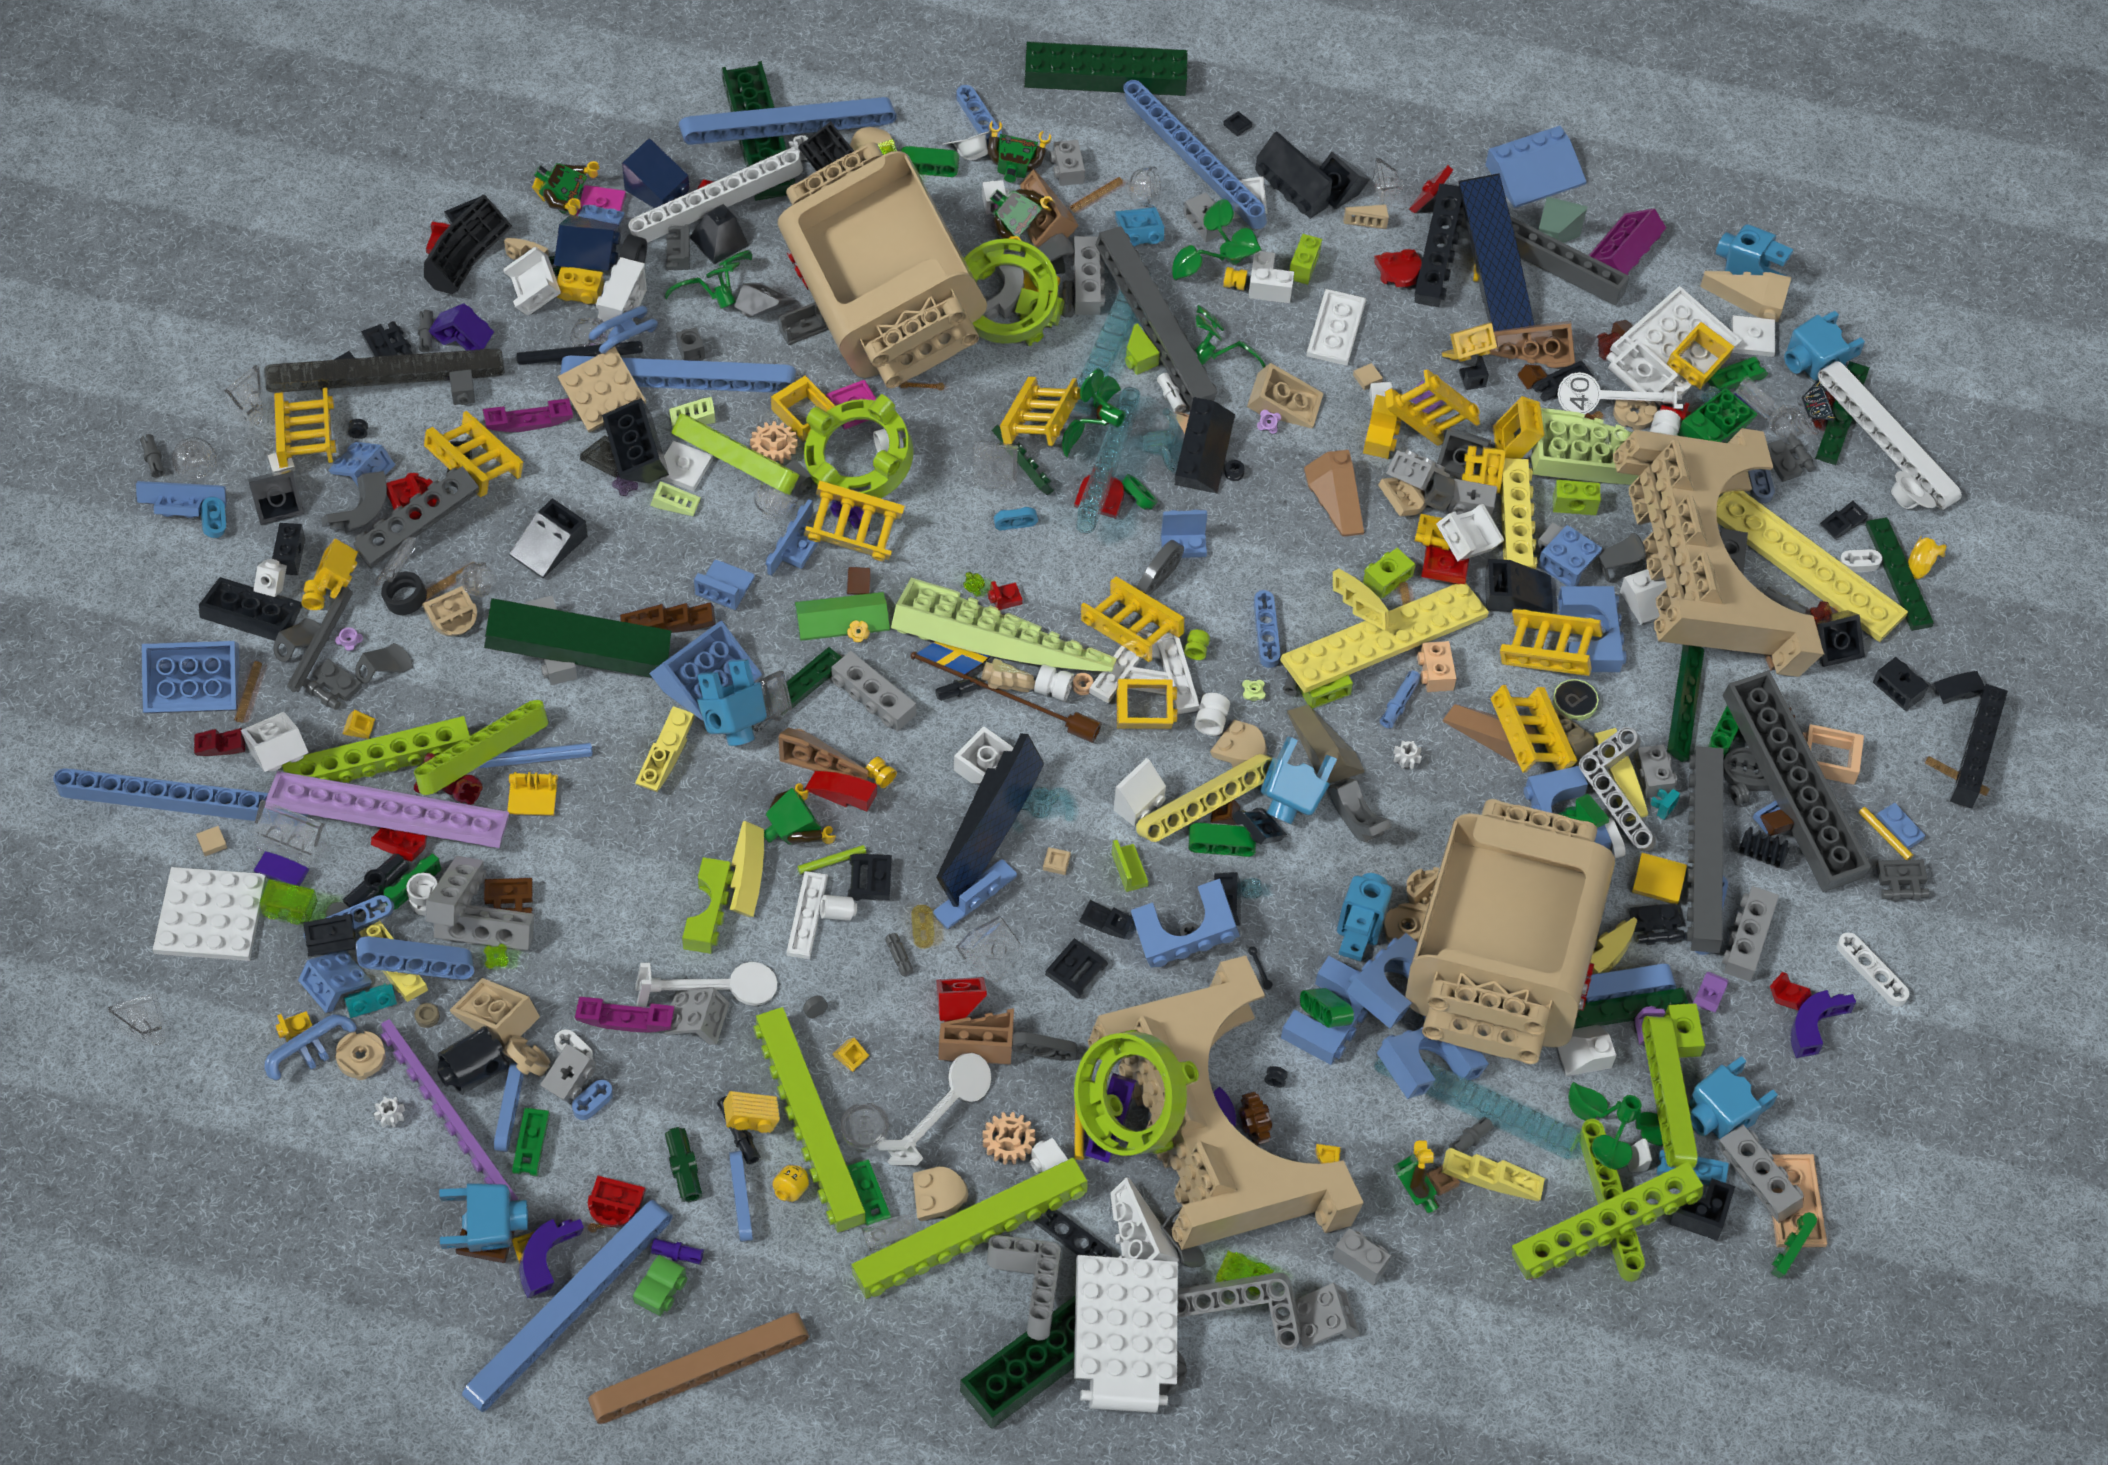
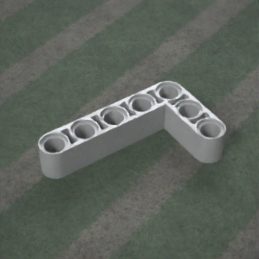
(1614, 791)
(1035, 1258)
(1244, 1298)

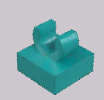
(1667, 804)

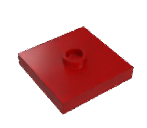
(1430, 189)
(1443, 566)

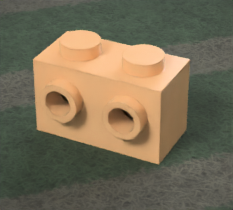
(1437, 666)

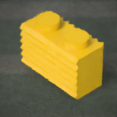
(751, 1111)

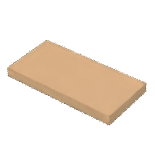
(1803, 1173)

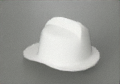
(972, 147)
(1910, 493)

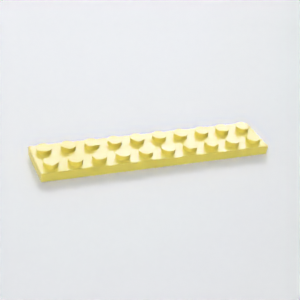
(1809, 563)
(1368, 644)

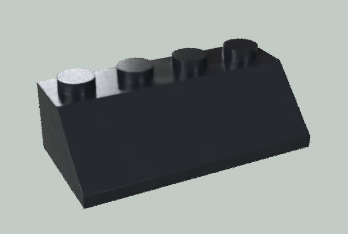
(1294, 175)
(635, 443)
(1204, 446)

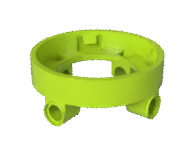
(982, 264)
(889, 466)
(1099, 1110)

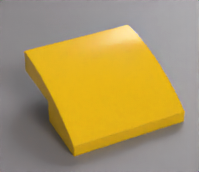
(1659, 878)

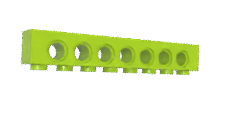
(385, 746)
(1614, 1209)

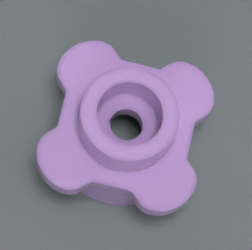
(1263, 425)
(345, 634)

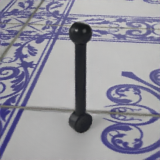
(1267, 983)

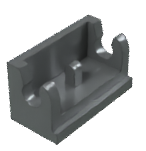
(678, 248)
(801, 323)

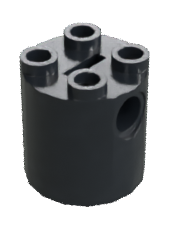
(471, 1061)

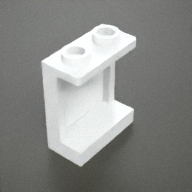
(532, 280)
(1470, 533)

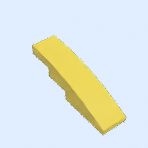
(1362, 599)
(1624, 776)
(748, 870)
(1495, 1176)

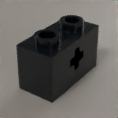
(289, 546)
(1900, 683)

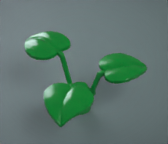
(1241, 245)
(723, 292)
(1206, 348)
(1105, 388)
(1609, 1151)

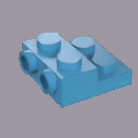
(1141, 225)

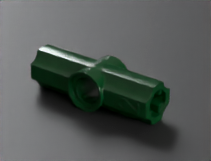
(683, 1164)

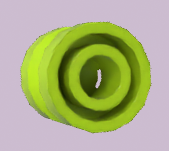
(1197, 644)

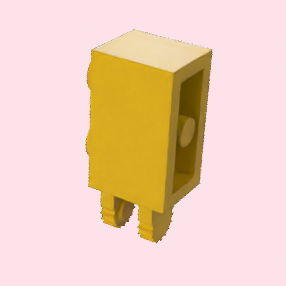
(335, 567)

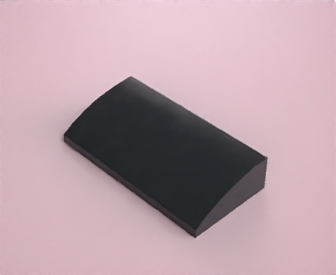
(247, 610)

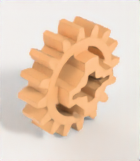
(774, 441)
(1007, 1147)

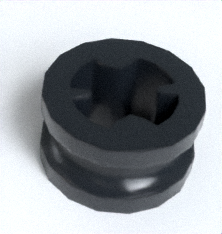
(358, 429)
(1232, 475)
(1276, 1076)

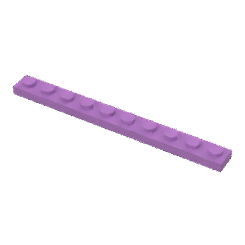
(441, 1106)

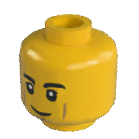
(790, 1183)

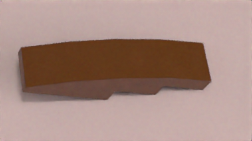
(675, 618)

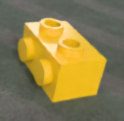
(580, 285)

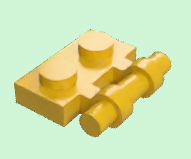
(1491, 466)
(1428, 529)

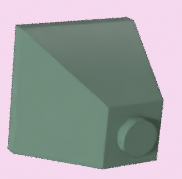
(1562, 219)

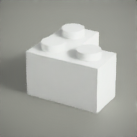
(1268, 282)

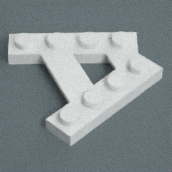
(1174, 665)

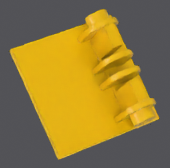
(532, 794)

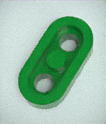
(1134, 487)

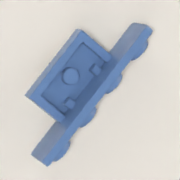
(177, 498)
(794, 546)
(986, 886)

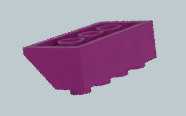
(1629, 240)

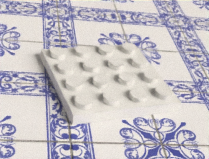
(209, 914)

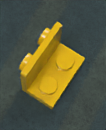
(1470, 342)

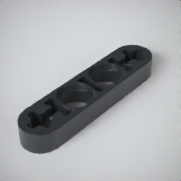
(1073, 1234)

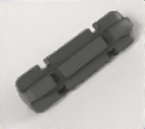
(1068, 297)
(899, 954)

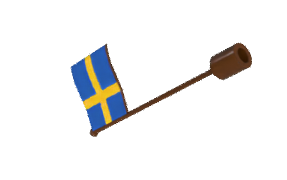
(962, 662)

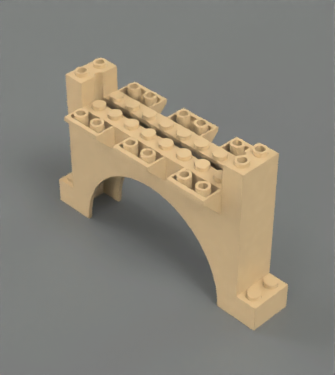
(1705, 591)
(1224, 1177)

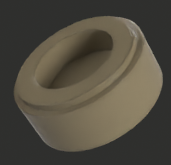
(427, 1015)

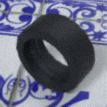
(634, 248)
(410, 604)

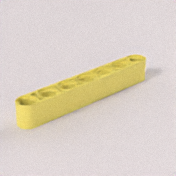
(1197, 799)

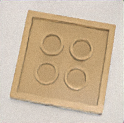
(599, 387)

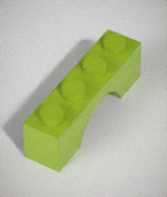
(701, 930)

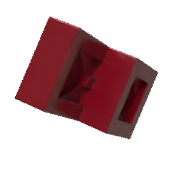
(215, 743)

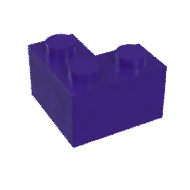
(462, 326)

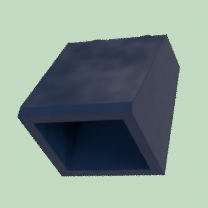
(653, 175)
(587, 243)

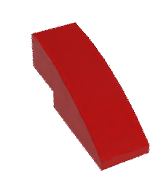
(843, 789)

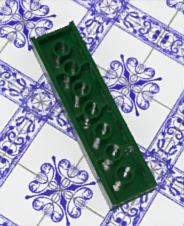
(746, 91)
(575, 638)

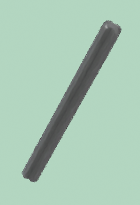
(319, 639)

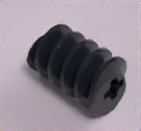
(1764, 846)

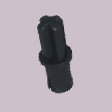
(956, 688)

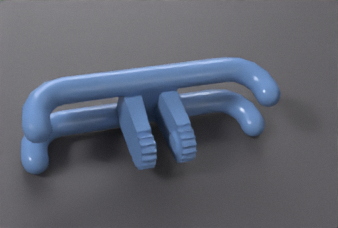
(623, 328)
(300, 1041)

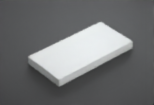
(1336, 327)

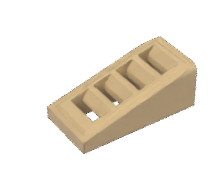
(1368, 216)

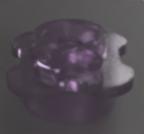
(624, 490)

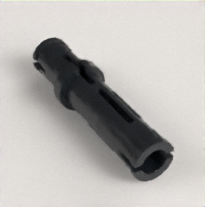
(742, 1139)

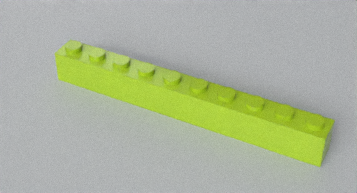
(809, 1119)
(969, 1228)

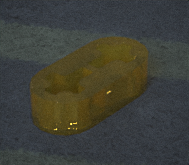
(928, 926)

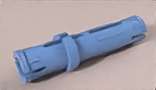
(1396, 705)

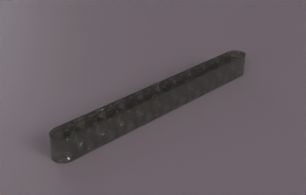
(381, 370)

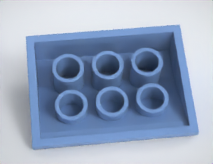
(1536, 166)
(704, 655)
(190, 676)

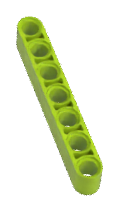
(735, 453)
(481, 747)
(1669, 1091)
(1611, 1188)

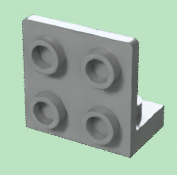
(1414, 469)
(700, 1013)
(1325, 1315)

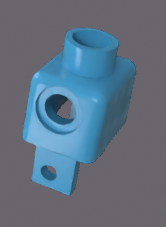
(1752, 251)
(1818, 345)
(734, 707)
(1294, 786)
(1363, 913)
(1726, 1101)
(488, 1217)

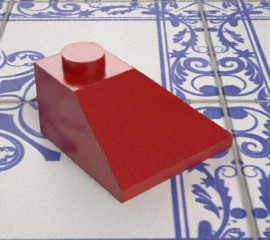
(959, 997)

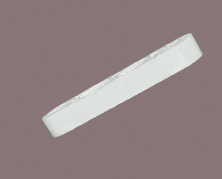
(1871, 970)

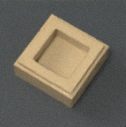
(1367, 375)
(211, 841)
(1056, 861)

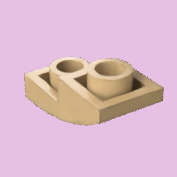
(517, 247)

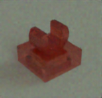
(1605, 342)
(1821, 611)

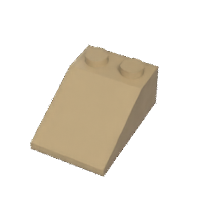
(1286, 395)
(497, 1008)

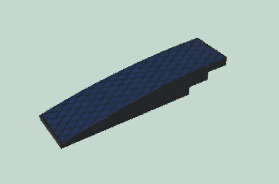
(1495, 253)
(990, 817)

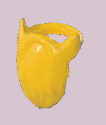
(1924, 556)

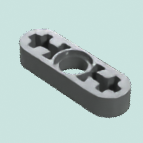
(1044, 1046)

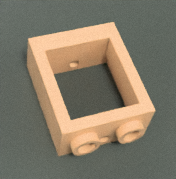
(1839, 739)

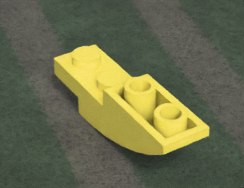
(666, 750)
(1612, 946)
(406, 984)

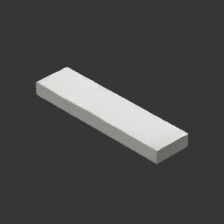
(807, 915)

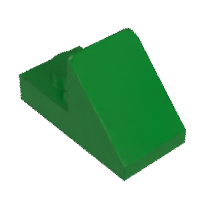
(1586, 810)

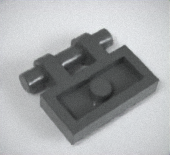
(1783, 460)
(336, 680)
(1902, 873)

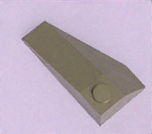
(1322, 740)

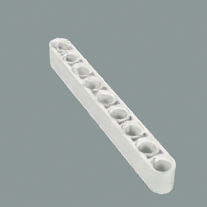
(724, 191)
(1888, 434)

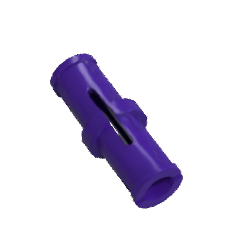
(677, 1251)

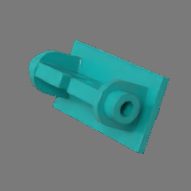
(370, 1001)

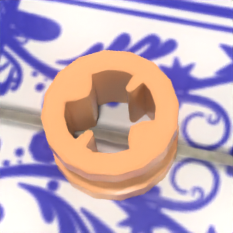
(1082, 677)

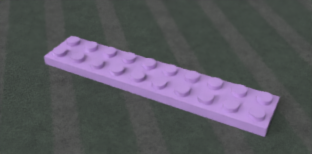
(388, 809)

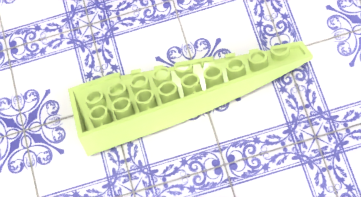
(1578, 448)
(947, 618)

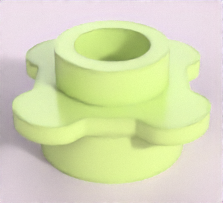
(1253, 695)

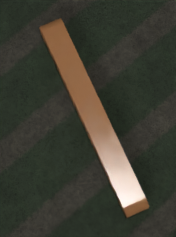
(698, 1368)

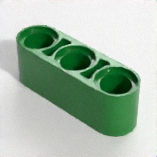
(933, 161)
(1722, 737)
(1221, 840)
(1326, 1007)

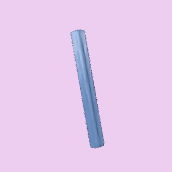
(540, 755)

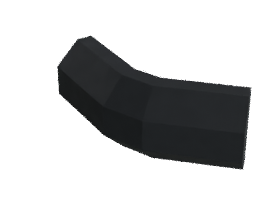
(825, 147)
(464, 244)

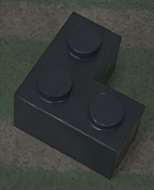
(1708, 1213)

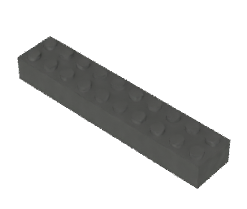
(1796, 781)

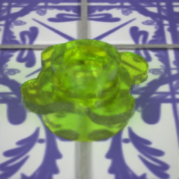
(974, 583)
(501, 961)

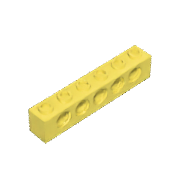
(1517, 512)

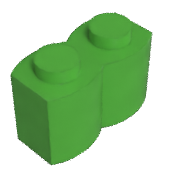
(660, 1285)

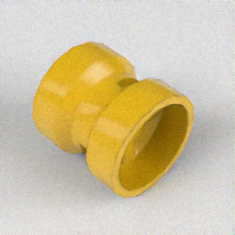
(1235, 278)
(313, 598)
(881, 772)

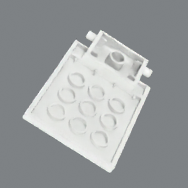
(1650, 342)
(1125, 1331)

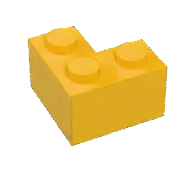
(1381, 430)

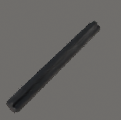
(558, 354)

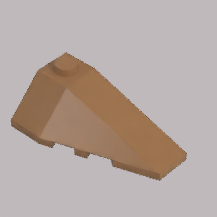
(1052, 222)
(1541, 343)
(1335, 486)
(1484, 729)
(811, 753)

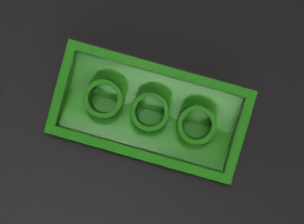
(833, 615)

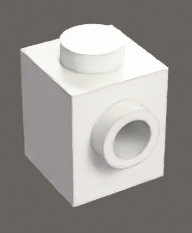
(988, 189)
(270, 577)
(1046, 1155)

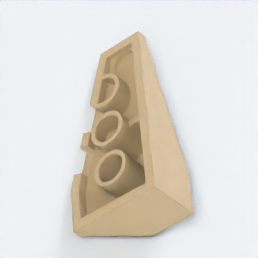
(1756, 294)

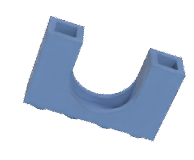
(1602, 605)
(1560, 785)
(1215, 929)
(1375, 991)
(1312, 1035)
(1404, 1063)

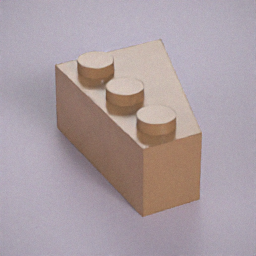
(982, 1036)

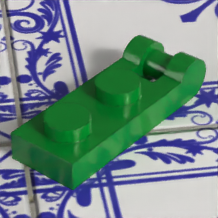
(1732, 375)
(399, 893)
(531, 1141)
(868, 1191)
(1794, 1244)

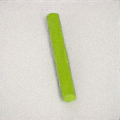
(829, 860)

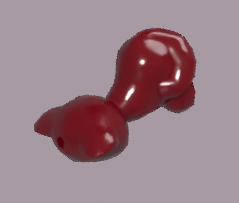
(464, 789)

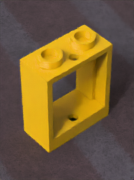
(1710, 341)
(791, 395)
(1523, 414)
(1124, 722)

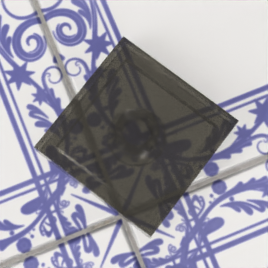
(601, 457)

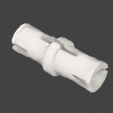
(1171, 393)

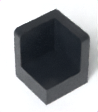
(1475, 376)

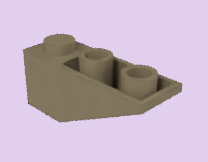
(1579, 739)

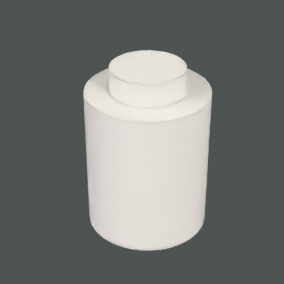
(837, 907)

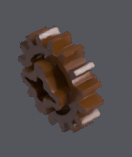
(1255, 1118)

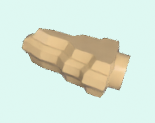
(1007, 677)

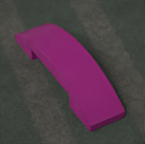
(528, 419)
(623, 1017)

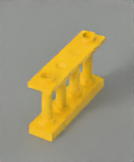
(1027, 401)
(284, 421)
(1425, 422)
(453, 456)
(869, 505)
(1138, 602)
(1551, 660)
(1547, 723)

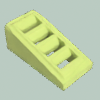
(697, 406)
(673, 506)

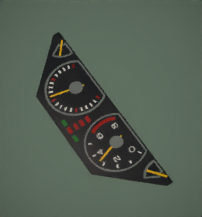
(1817, 403)

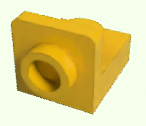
(293, 1025)

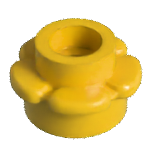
(858, 637)

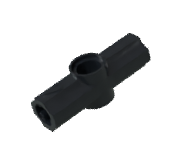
(385, 874)

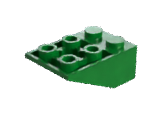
(1718, 419)

